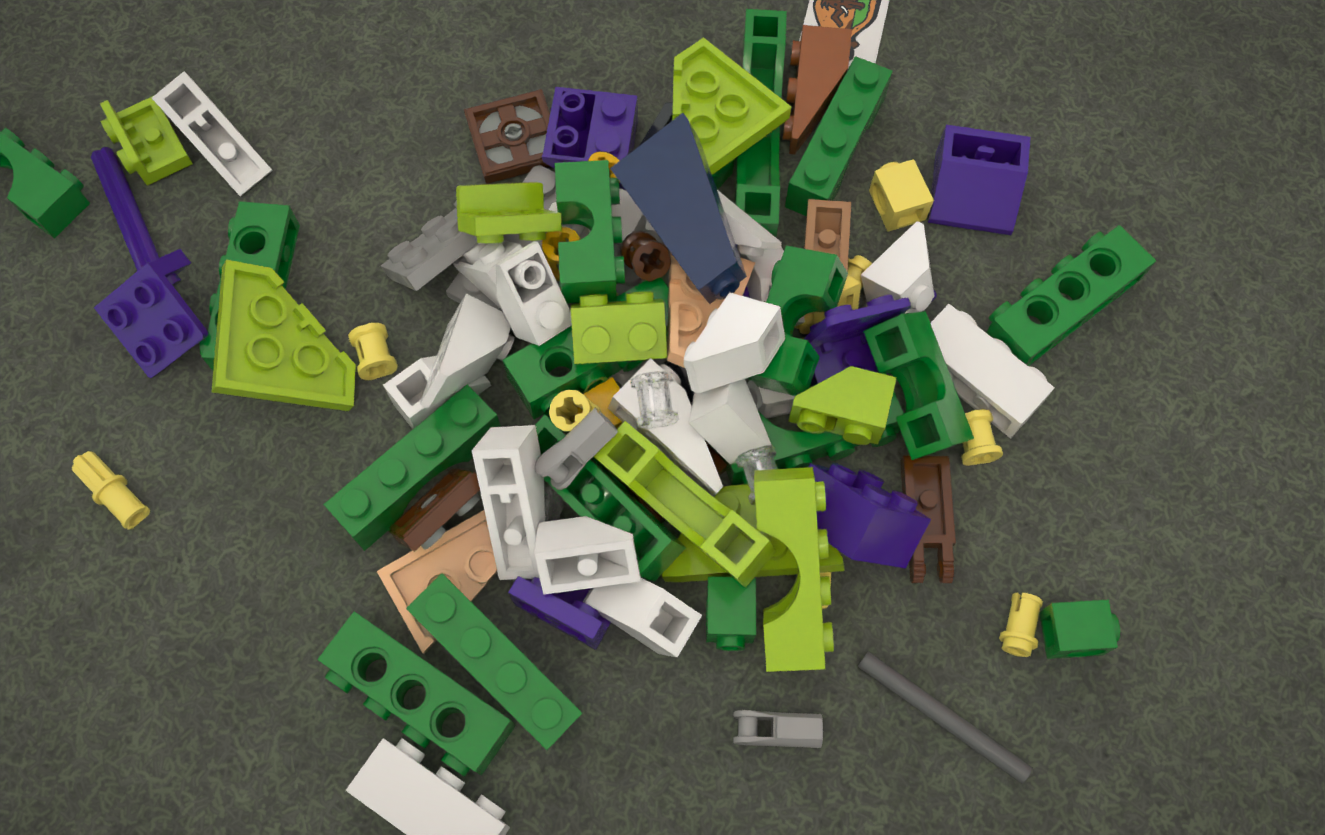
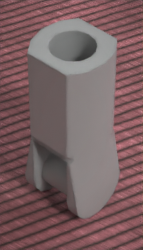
(572, 453)
(786, 729)

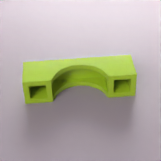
(686, 505)
(794, 625)

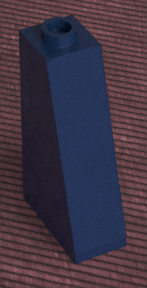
(681, 202)

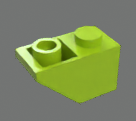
(846, 404)

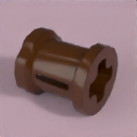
(643, 267)

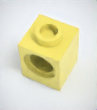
(900, 194)

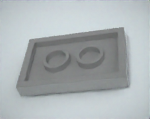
(430, 253)

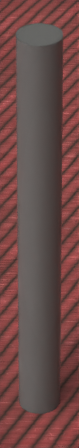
(945, 718)

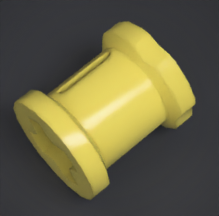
(372, 351)
(564, 407)
(983, 446)

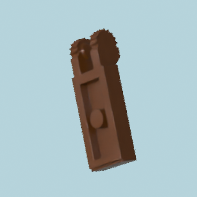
(929, 484)

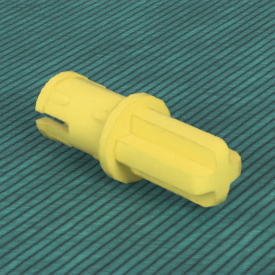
(110, 490)

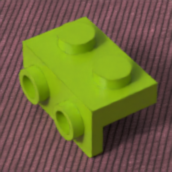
(146, 139)
(504, 209)
(618, 329)

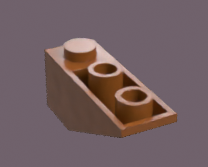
(822, 64)

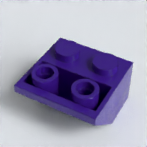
(590, 123)
(979, 179)
(867, 519)

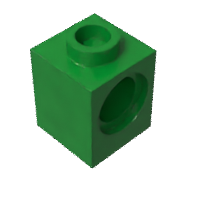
(730, 613)
(1079, 629)

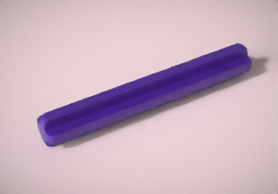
(124, 207)

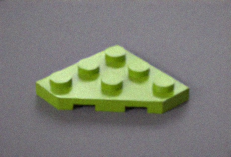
(723, 103)
(275, 346)

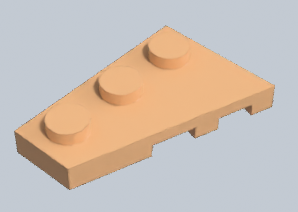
(690, 310)
(460, 554)

